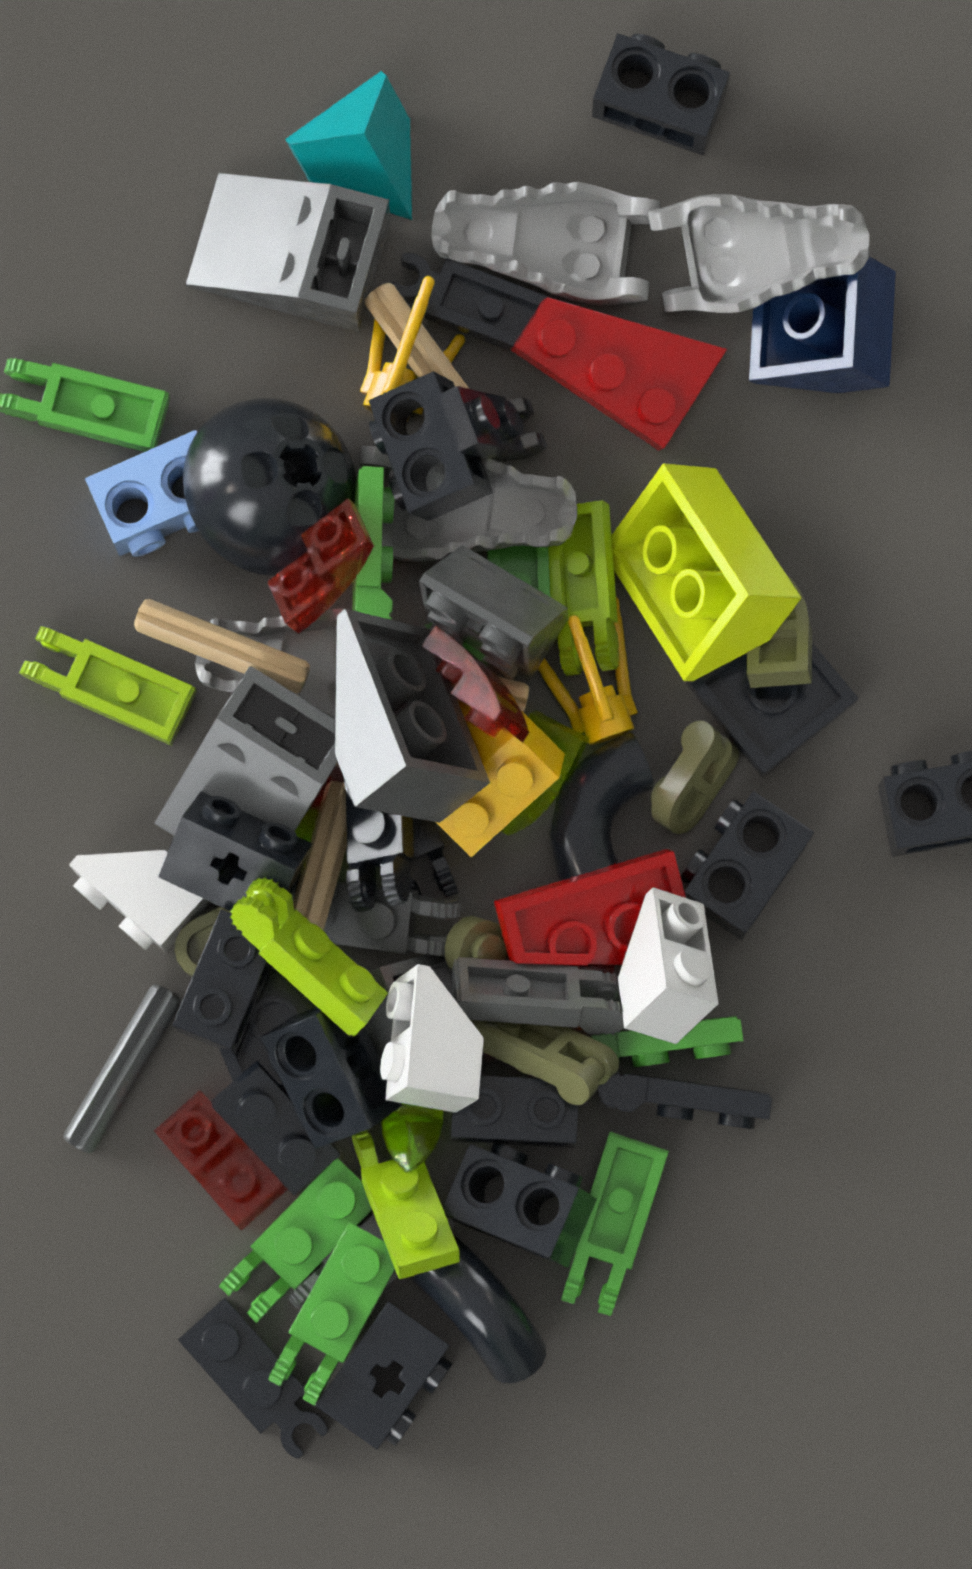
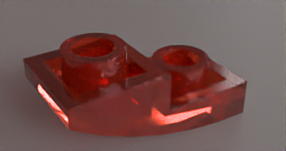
(315, 581)
(477, 687)
(220, 1160)

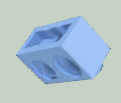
(151, 480)

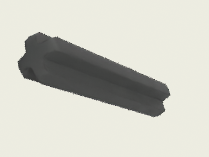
(122, 1068)

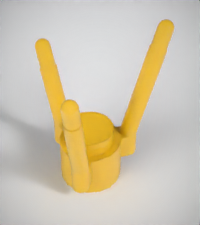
(396, 373)
(602, 711)

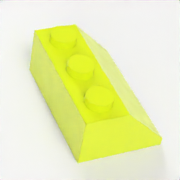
(700, 570)

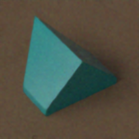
(361, 145)

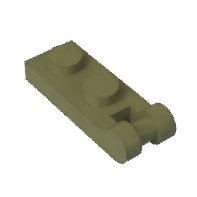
(552, 1054)

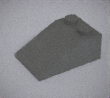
(399, 724)

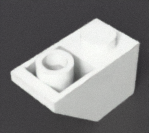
(131, 884)
(667, 968)
(432, 1046)

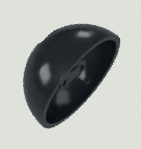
(244, 485)

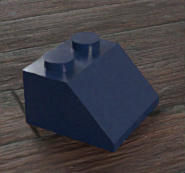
(827, 334)

